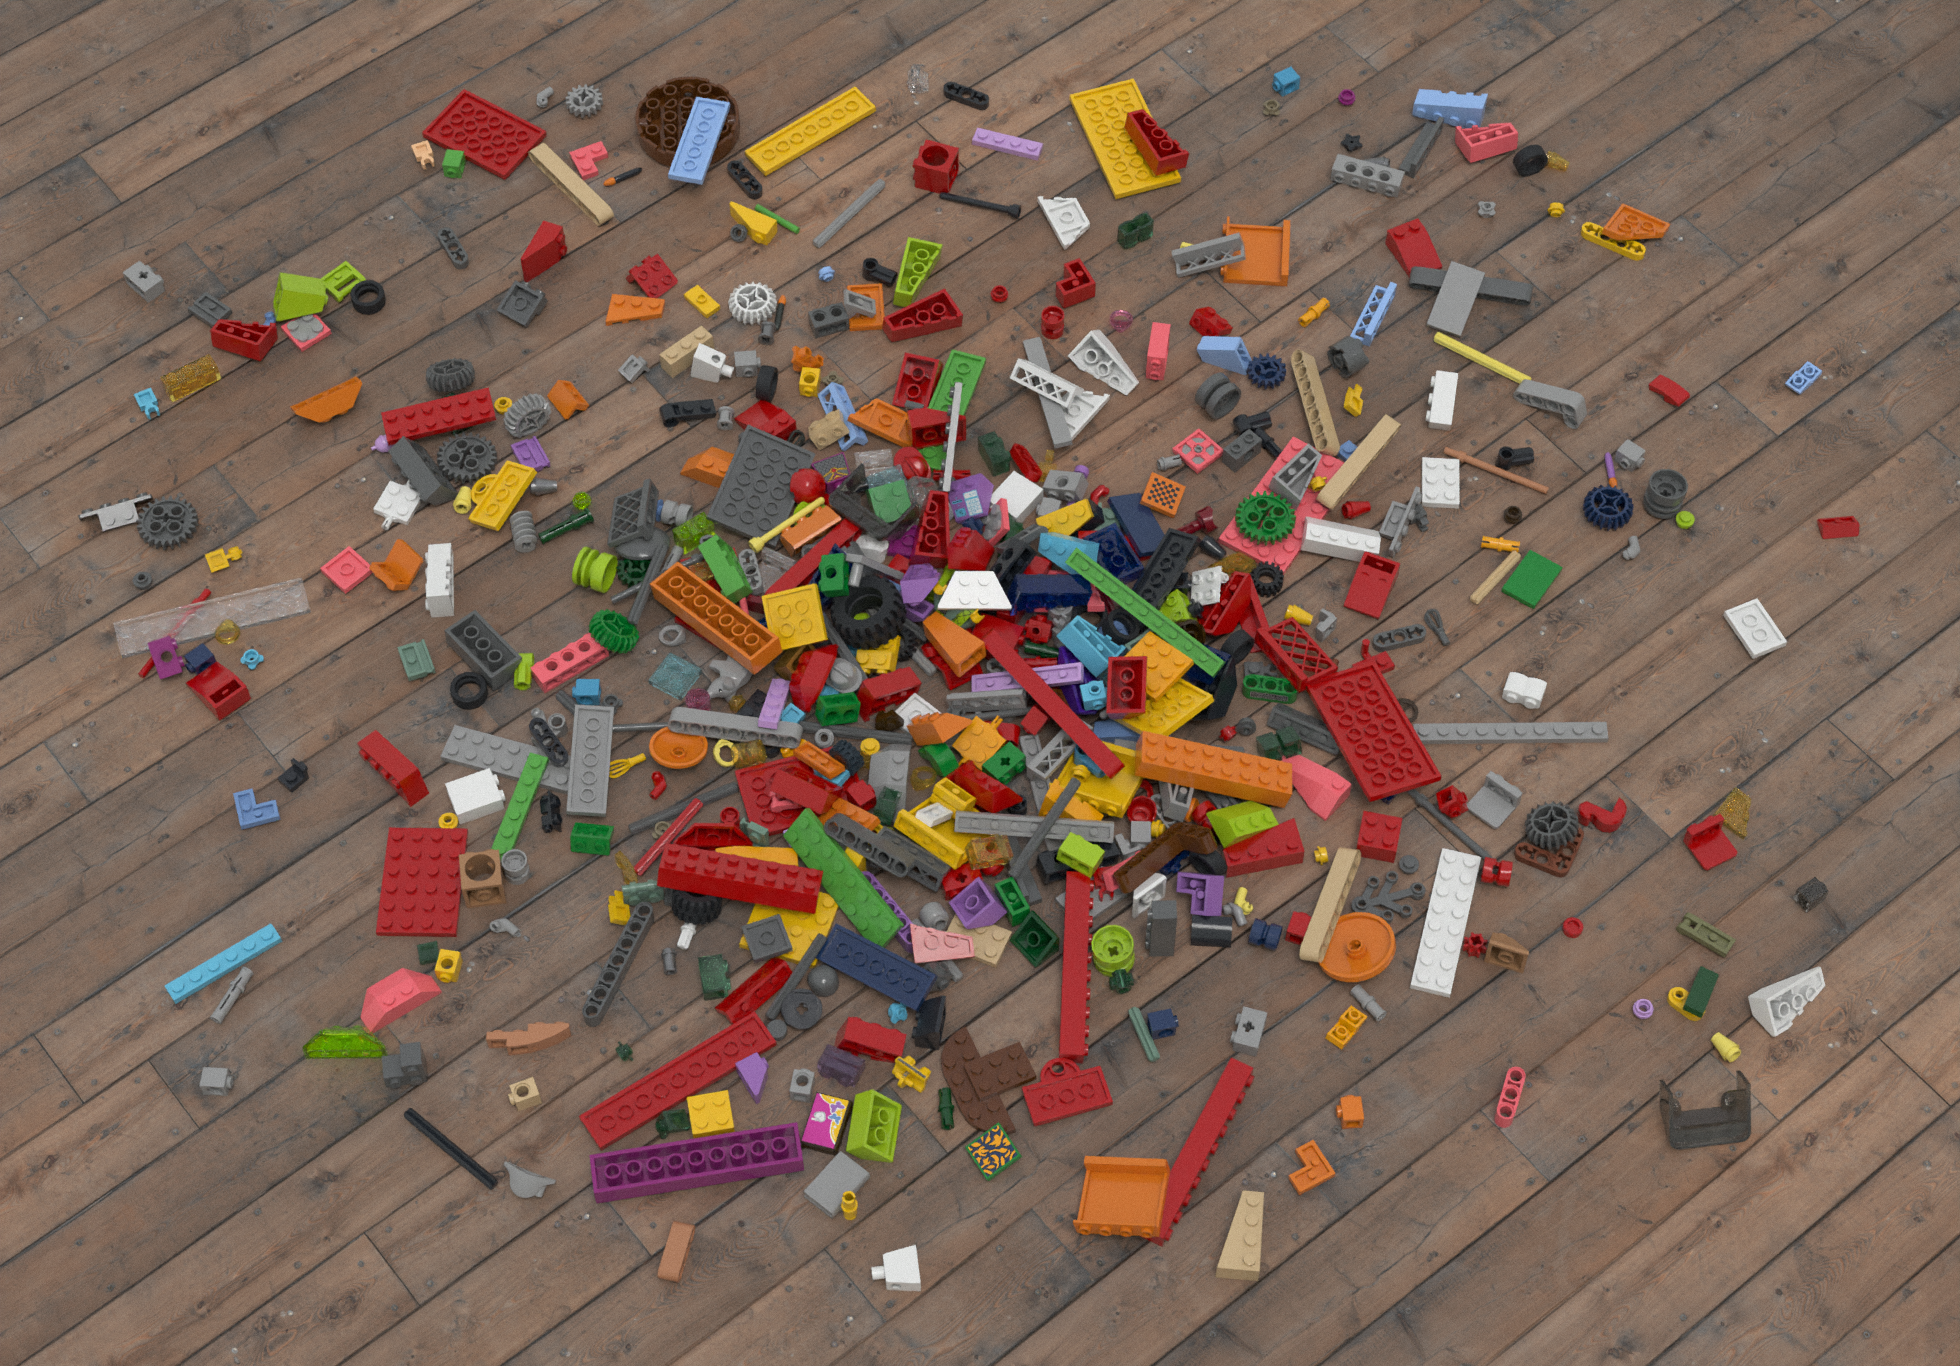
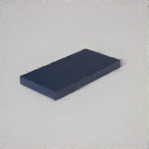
(1137, 523)

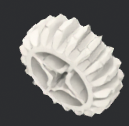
(752, 303)

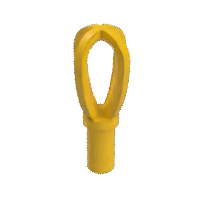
(628, 763)

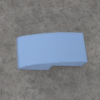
(1803, 378)

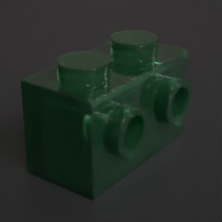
(994, 454)

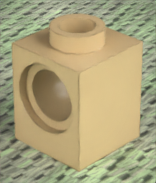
(525, 1086)

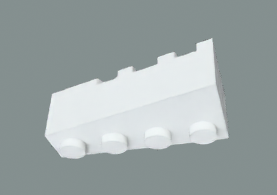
(440, 580)

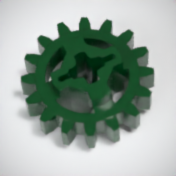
(635, 571)

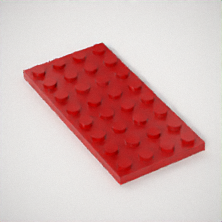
(1372, 731)

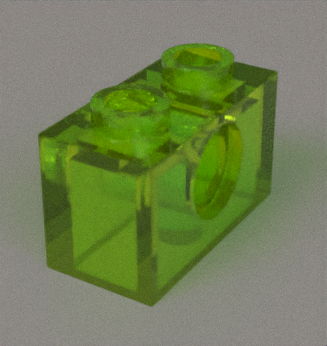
(689, 533)

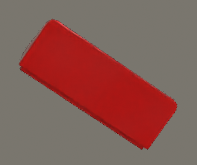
(1838, 527)

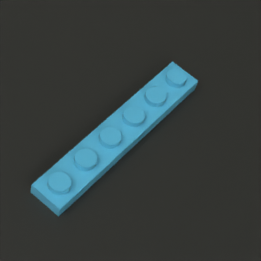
(223, 963)

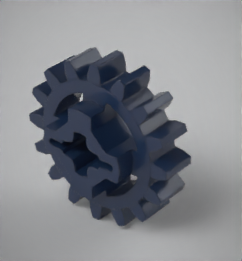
(1266, 371)

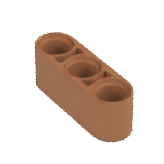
(676, 1251)

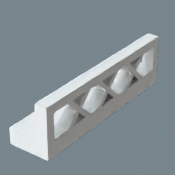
(1050, 378)

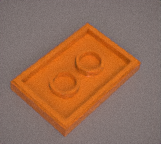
(861, 322)

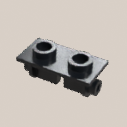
(551, 805)

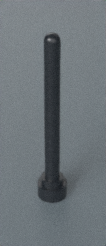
(1012, 210)

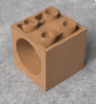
(483, 892)

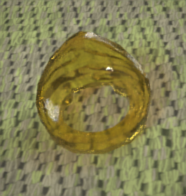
(228, 626)
(919, 784)

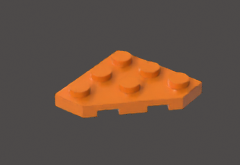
(1634, 224)

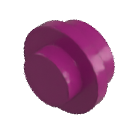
(1346, 97)

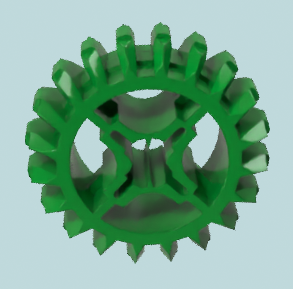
(613, 631)

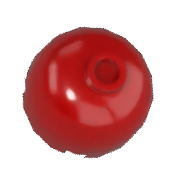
(807, 485)

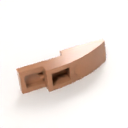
(535, 1039)

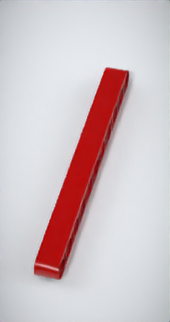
(1052, 704)

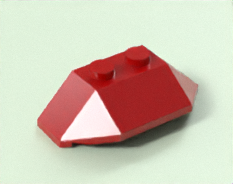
(1234, 600)
(811, 675)
(712, 836)

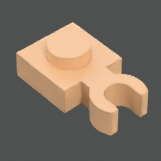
(423, 153)

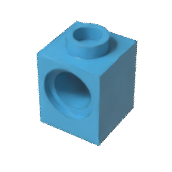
(1286, 81)
(587, 691)

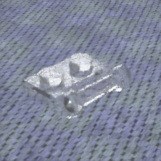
(874, 460)

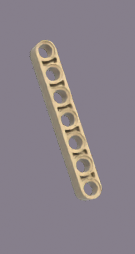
(571, 184)
(1315, 403)
(1358, 462)
(1330, 904)

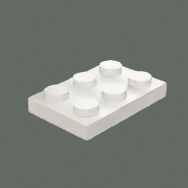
(1440, 482)
(1755, 628)

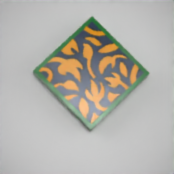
(993, 1151)

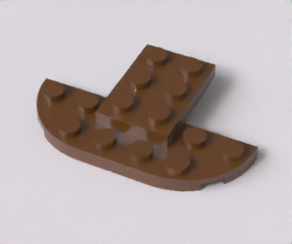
(980, 1080)

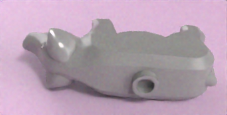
(731, 678)

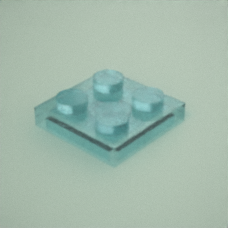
(675, 676)

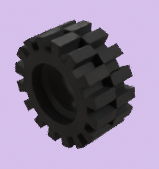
(1271, 571)
(909, 644)

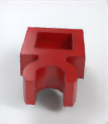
(1099, 883)

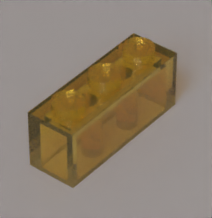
(190, 378)

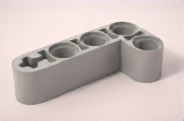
(1554, 399)

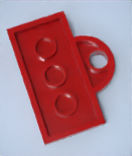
(1065, 1092)

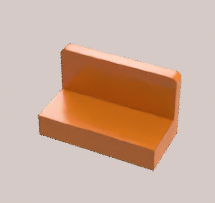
(567, 398)

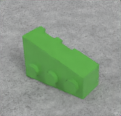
(726, 568)

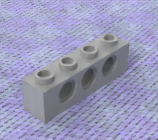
(1367, 175)

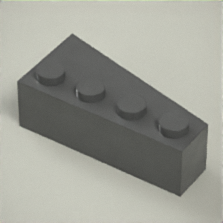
(1161, 928)

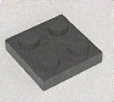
(767, 938)

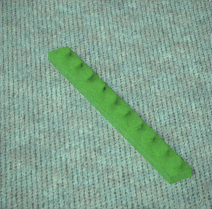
(1145, 612)

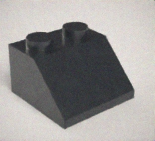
(930, 1023)

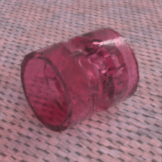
(698, 699)

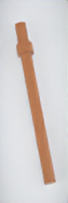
(1463, 457)

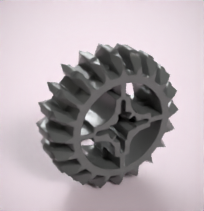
(450, 375)
(1551, 825)

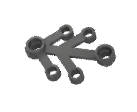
(1386, 899)

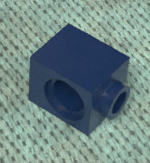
(199, 659)
(1162, 1024)

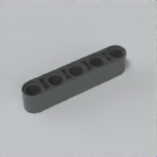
(860, 844)

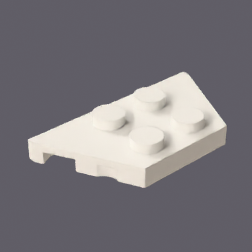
(1065, 218)
(1082, 410)
(974, 591)

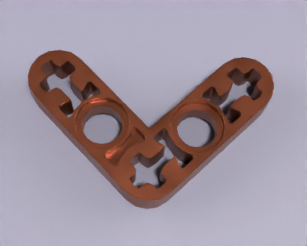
(1553, 860)

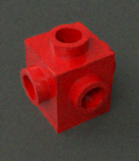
(1039, 629)
(1452, 801)

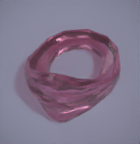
(1121, 325)

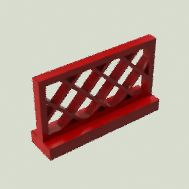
(1283, 659)

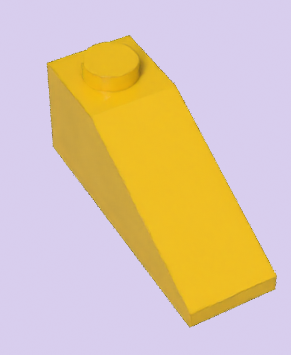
(759, 226)

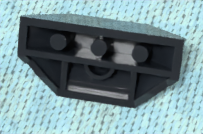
(1222, 689)

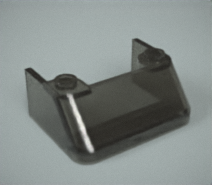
(848, 504)
(1709, 1125)

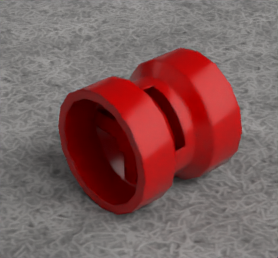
(730, 815)

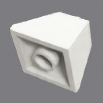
(1151, 890)

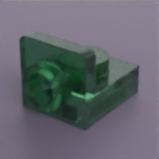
(671, 1122)

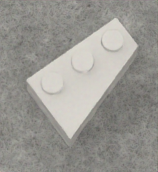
(1442, 400)

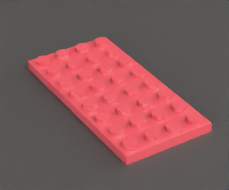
(1285, 552)

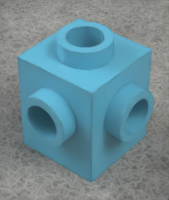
(1094, 695)

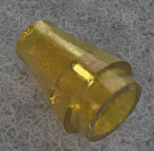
(1557, 161)

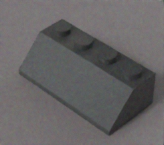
(422, 472)
(483, 649)

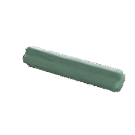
(1143, 1034)

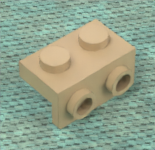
(828, 429)

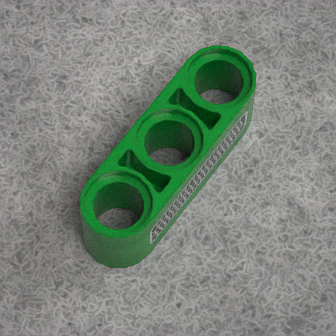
(1263, 683)

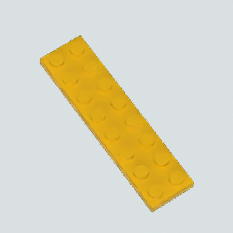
(810, 131)

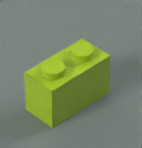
(1080, 854)

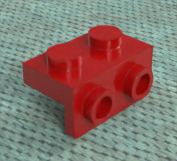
(1209, 323)

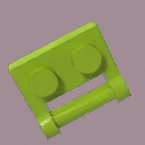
(339, 277)

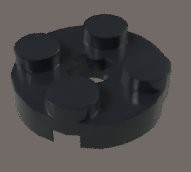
(793, 1017)

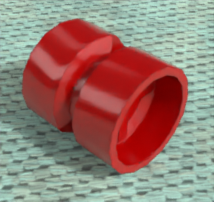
(1052, 322)
(1200, 817)
(1503, 873)

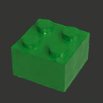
(889, 500)

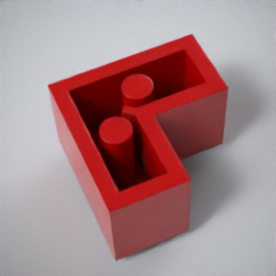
(1077, 284)

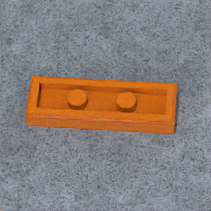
(819, 760)

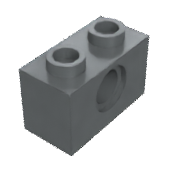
(1241, 450)

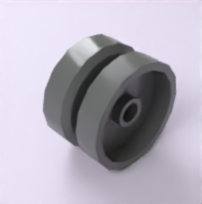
(1218, 395)

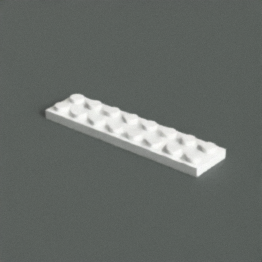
(1445, 923)

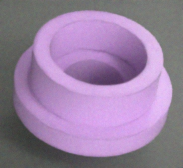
(1643, 1003)

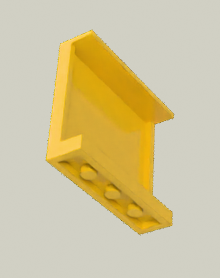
(1103, 793)
(939, 839)

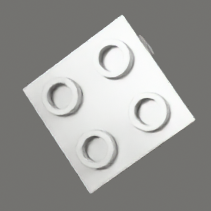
(1207, 585)

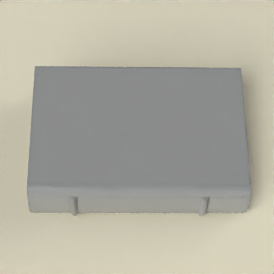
(836, 1178)

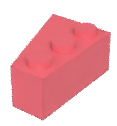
(1486, 141)

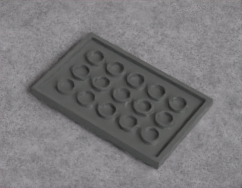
(757, 485)

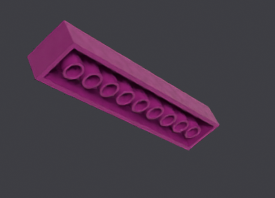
(696, 1162)

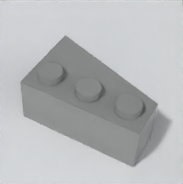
(1296, 475)
(1175, 800)

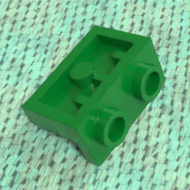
(591, 838)

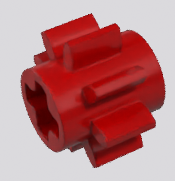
(1469, 945)

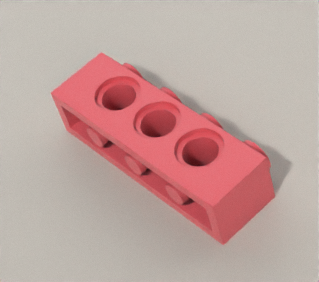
(566, 669)

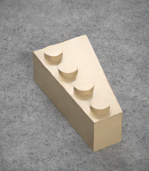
(1243, 1244)

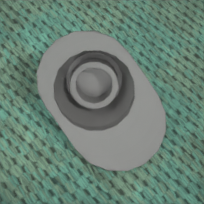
(844, 676)

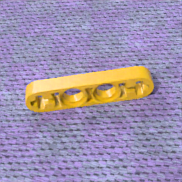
(1611, 244)

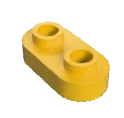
(1678, 1003)

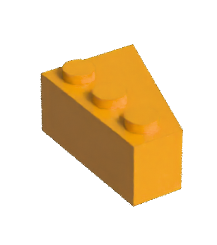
(1073, 810)

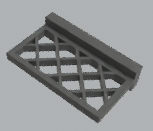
(645, 512)

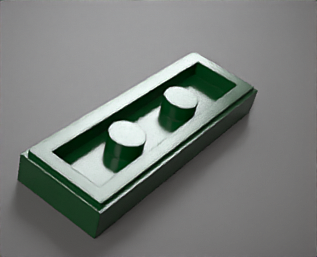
(1700, 992)

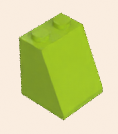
(298, 296)

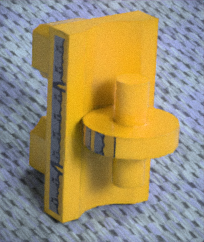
(909, 1074)

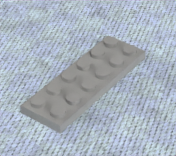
(590, 760)

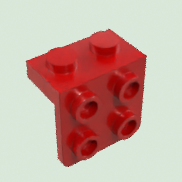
(652, 276)
(1709, 842)

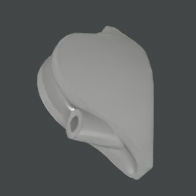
(526, 1183)

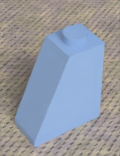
(1225, 353)

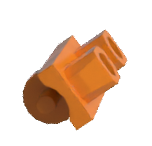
(804, 358)

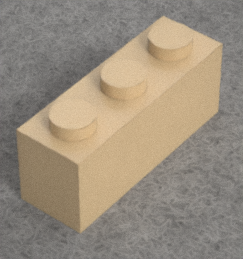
(681, 354)

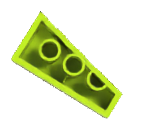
(917, 264)

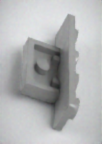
(1397, 521)

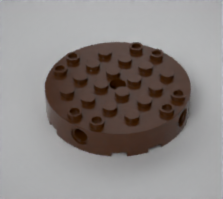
(665, 113)

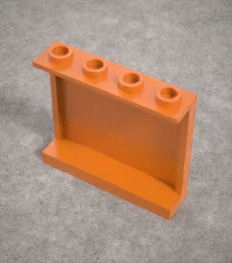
(1265, 255)
(1123, 1196)

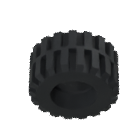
(695, 907)

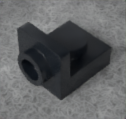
(294, 776)

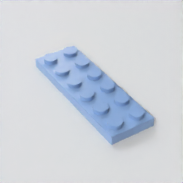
(699, 140)

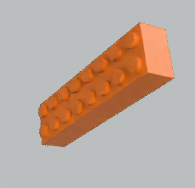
(716, 618)
(1213, 769)

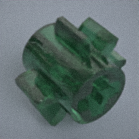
(1121, 981)

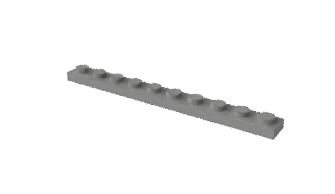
(1512, 732)

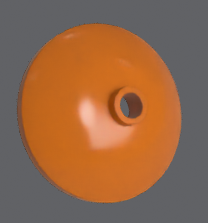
(677, 749)

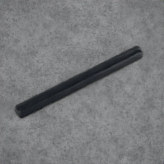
(451, 1148)

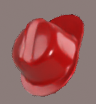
(912, 463)

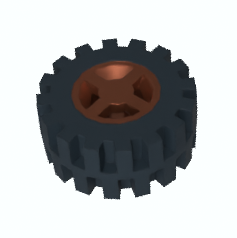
(847, 755)

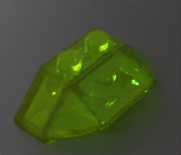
(344, 1043)

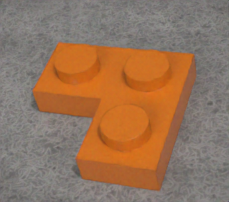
(1315, 1169)

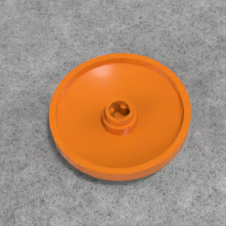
(1359, 948)

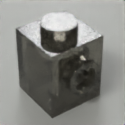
(1811, 894)

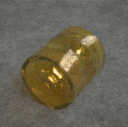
(749, 753)

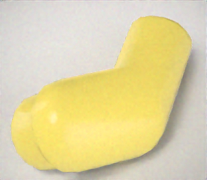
(1240, 901)

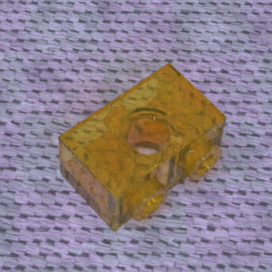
(981, 858)

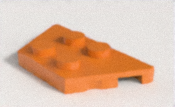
(883, 421)

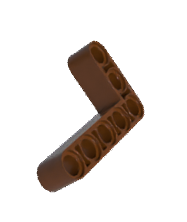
(1161, 850)

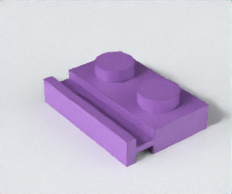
(530, 454)

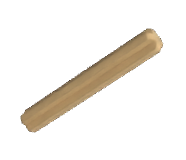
(1495, 577)

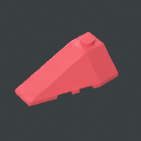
(1318, 786)

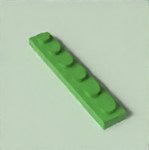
(520, 803)

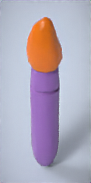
(1610, 470)

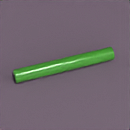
(780, 220)

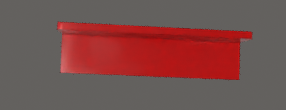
(1254, 617)

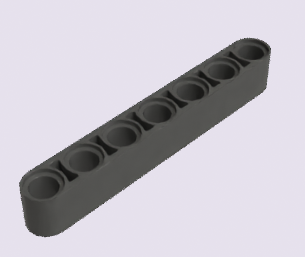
(1490, 288)
(615, 972)

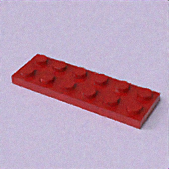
(439, 416)

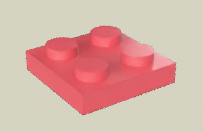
(346, 570)

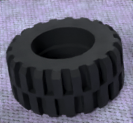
(879, 627)

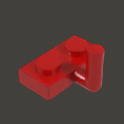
(1382, 659)

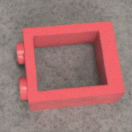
(1158, 351)

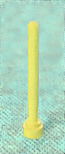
(758, 543)

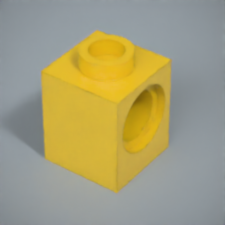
(810, 381)
(445, 959)

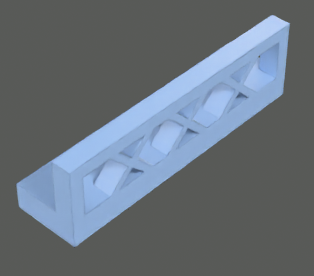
(1377, 316)
(843, 403)

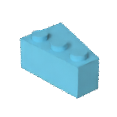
(1059, 547)
(1089, 645)

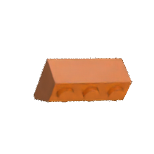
(809, 529)
(936, 727)

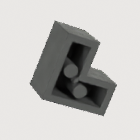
(406, 1067)

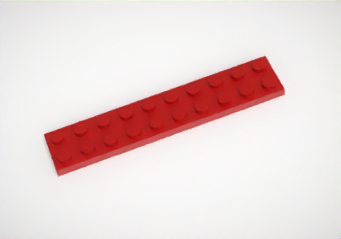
(676, 1081)

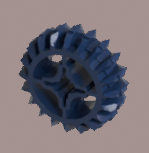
(1607, 513)

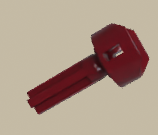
(1203, 521)

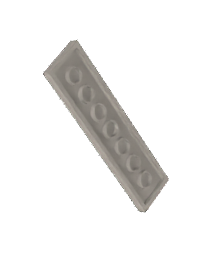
(502, 756)

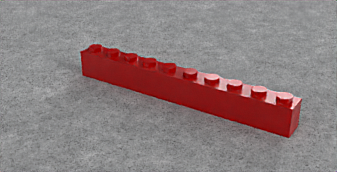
(1074, 967)
(1203, 1143)

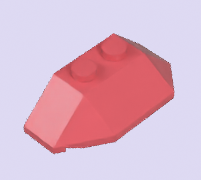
(396, 997)

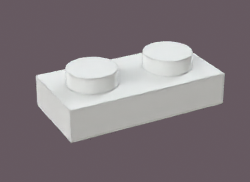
(934, 814)

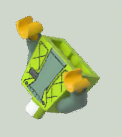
(963, 618)

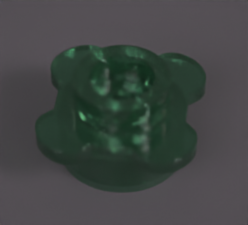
(624, 1051)

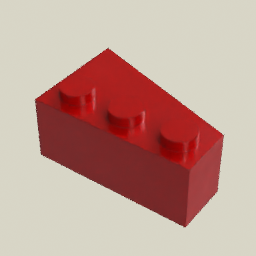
(244, 339)
(885, 690)
(870, 1039)

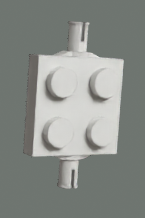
(397, 504)

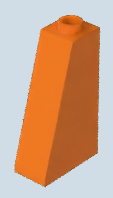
(953, 643)

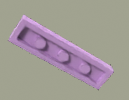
(1007, 144)
(774, 704)

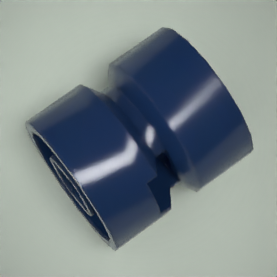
(1265, 934)

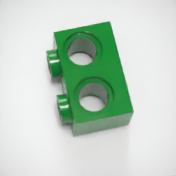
(837, 709)

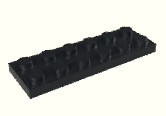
(1165, 568)

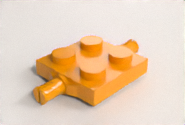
(979, 741)

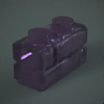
(840, 1066)

